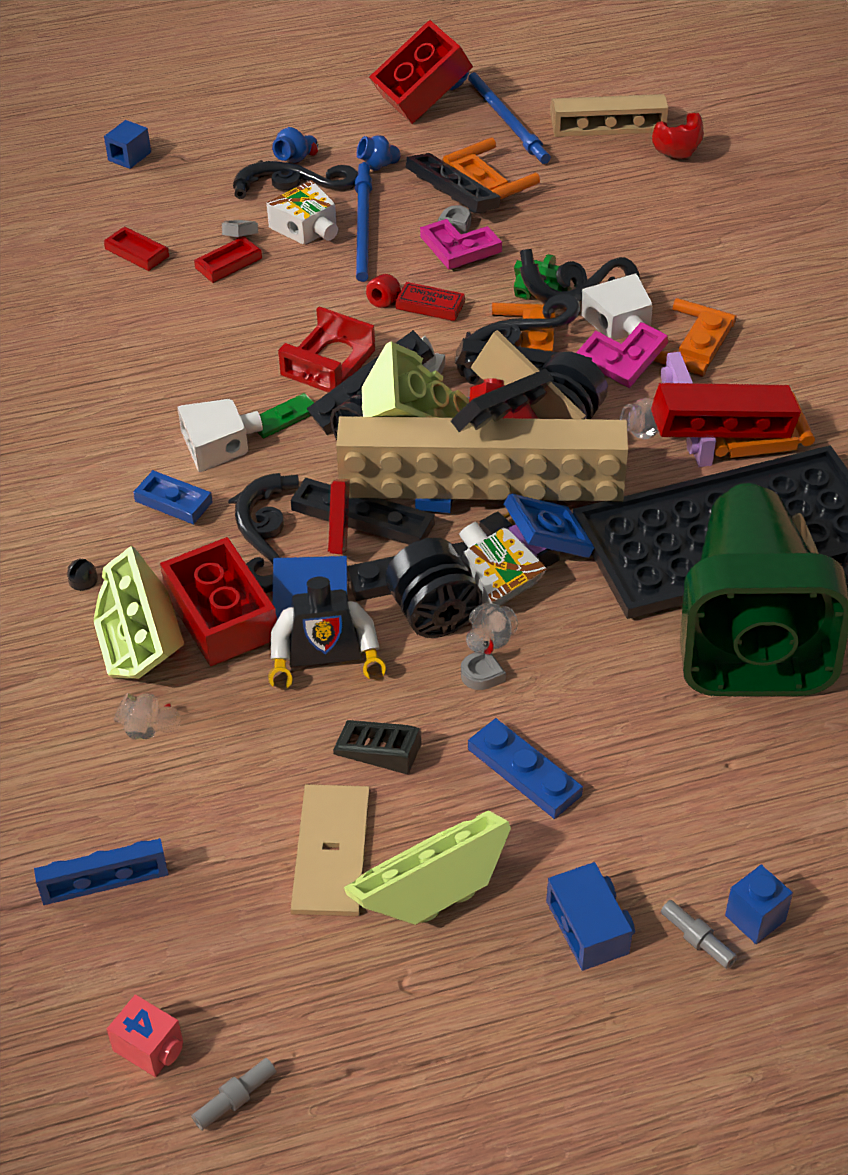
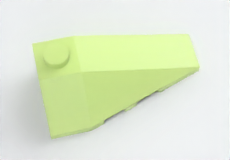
(407, 389)

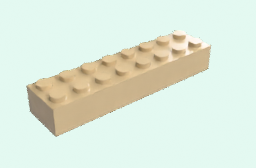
(501, 458)

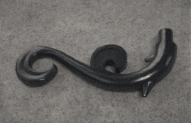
(288, 176)
(568, 271)
(512, 328)
(270, 518)

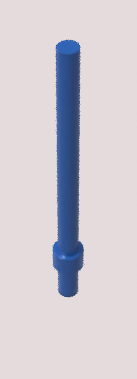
(530, 141)
(363, 187)

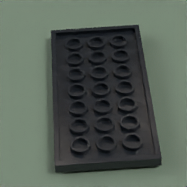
(660, 533)

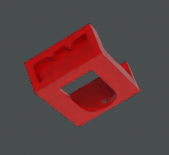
(320, 372)

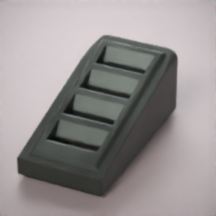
(386, 757)

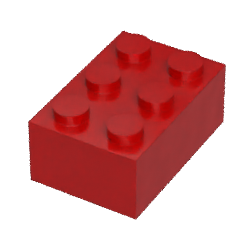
(421, 71)
(219, 600)

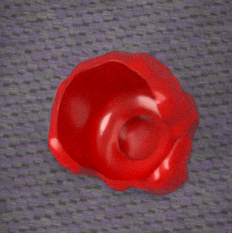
(680, 140)

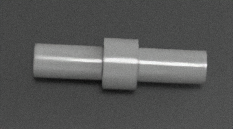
(699, 934)
(233, 1094)

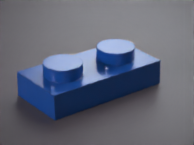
(173, 497)

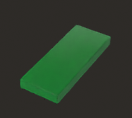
(285, 415)

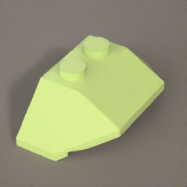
(134, 618)
(434, 872)

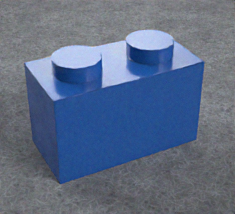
(590, 915)

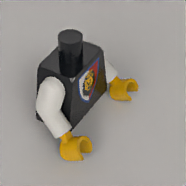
(322, 630)

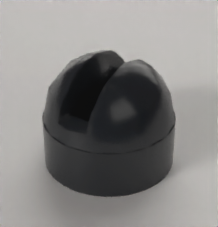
(82, 574)

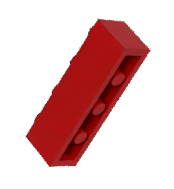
(725, 410)

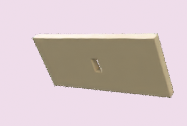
(505, 362)
(335, 819)

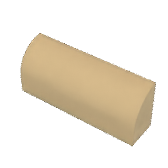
(607, 114)

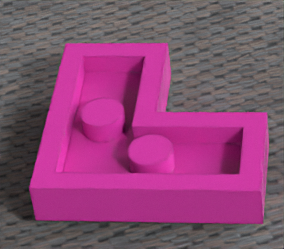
(459, 249)
(626, 360)

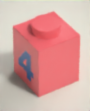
(145, 1036)

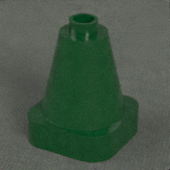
(760, 605)

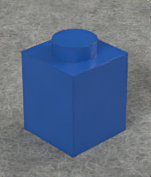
(127, 144)
(758, 904)

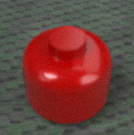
(383, 290)

